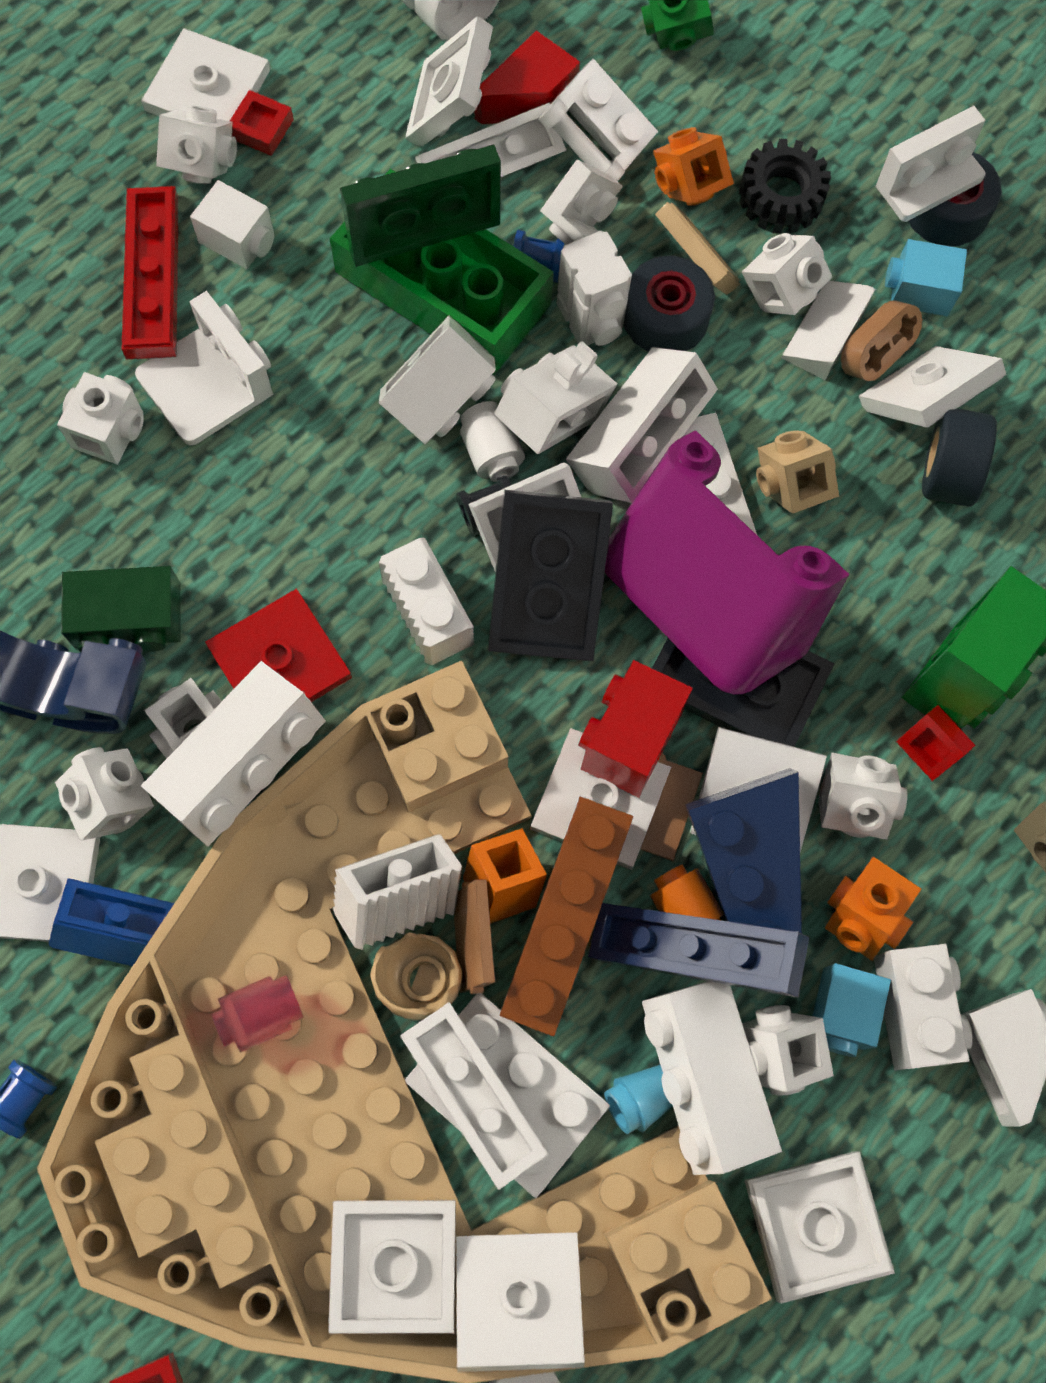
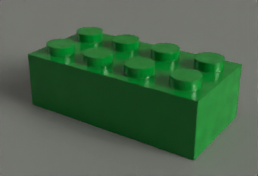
(472, 278)

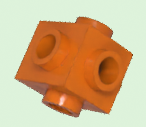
(692, 166)
(872, 909)

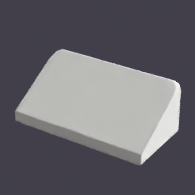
(828, 326)

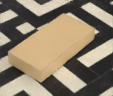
(698, 247)

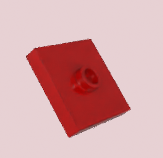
(287, 641)

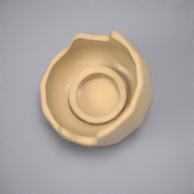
(435, 982)

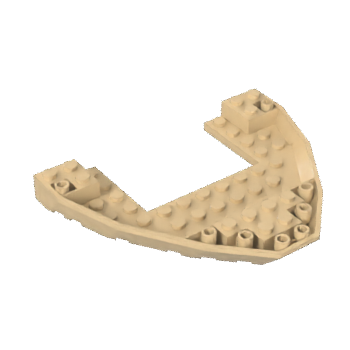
(214, 1172)

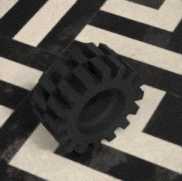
(789, 163)

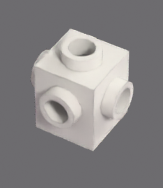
(195, 144)
(787, 273)
(101, 417)
(177, 712)
(103, 793)
(861, 796)
(788, 1049)

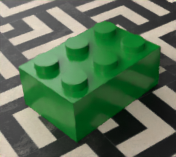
(985, 653)

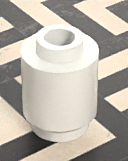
(490, 442)

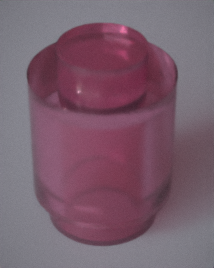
(257, 1013)

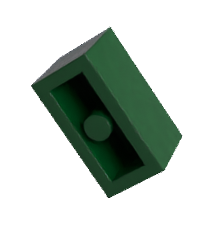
(122, 604)

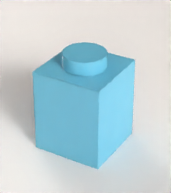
(927, 276)
(851, 1008)

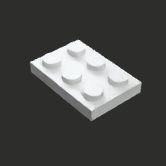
(545, 1091)

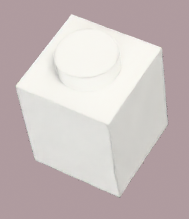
(233, 225)

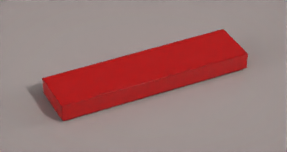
(150, 273)

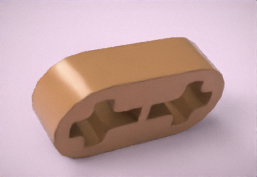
(881, 340)

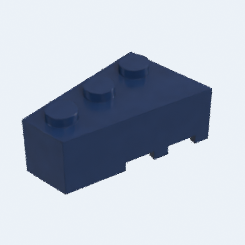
(754, 849)

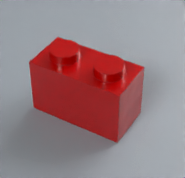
(634, 727)

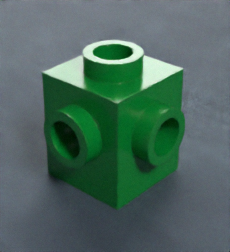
(678, 22)

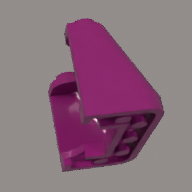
(715, 581)

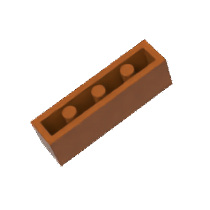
(566, 916)

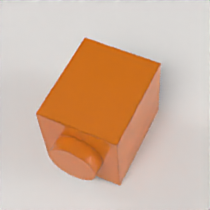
(511, 873)

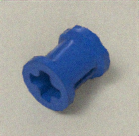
(541, 250)
(21, 1096)

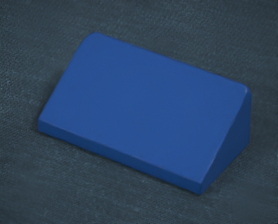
(105, 922)

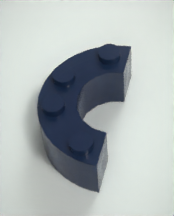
(79, 690)

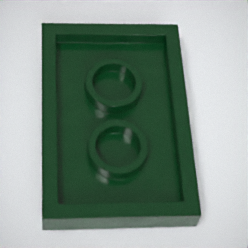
(422, 204)

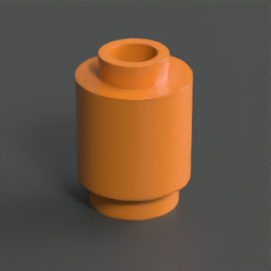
(686, 894)

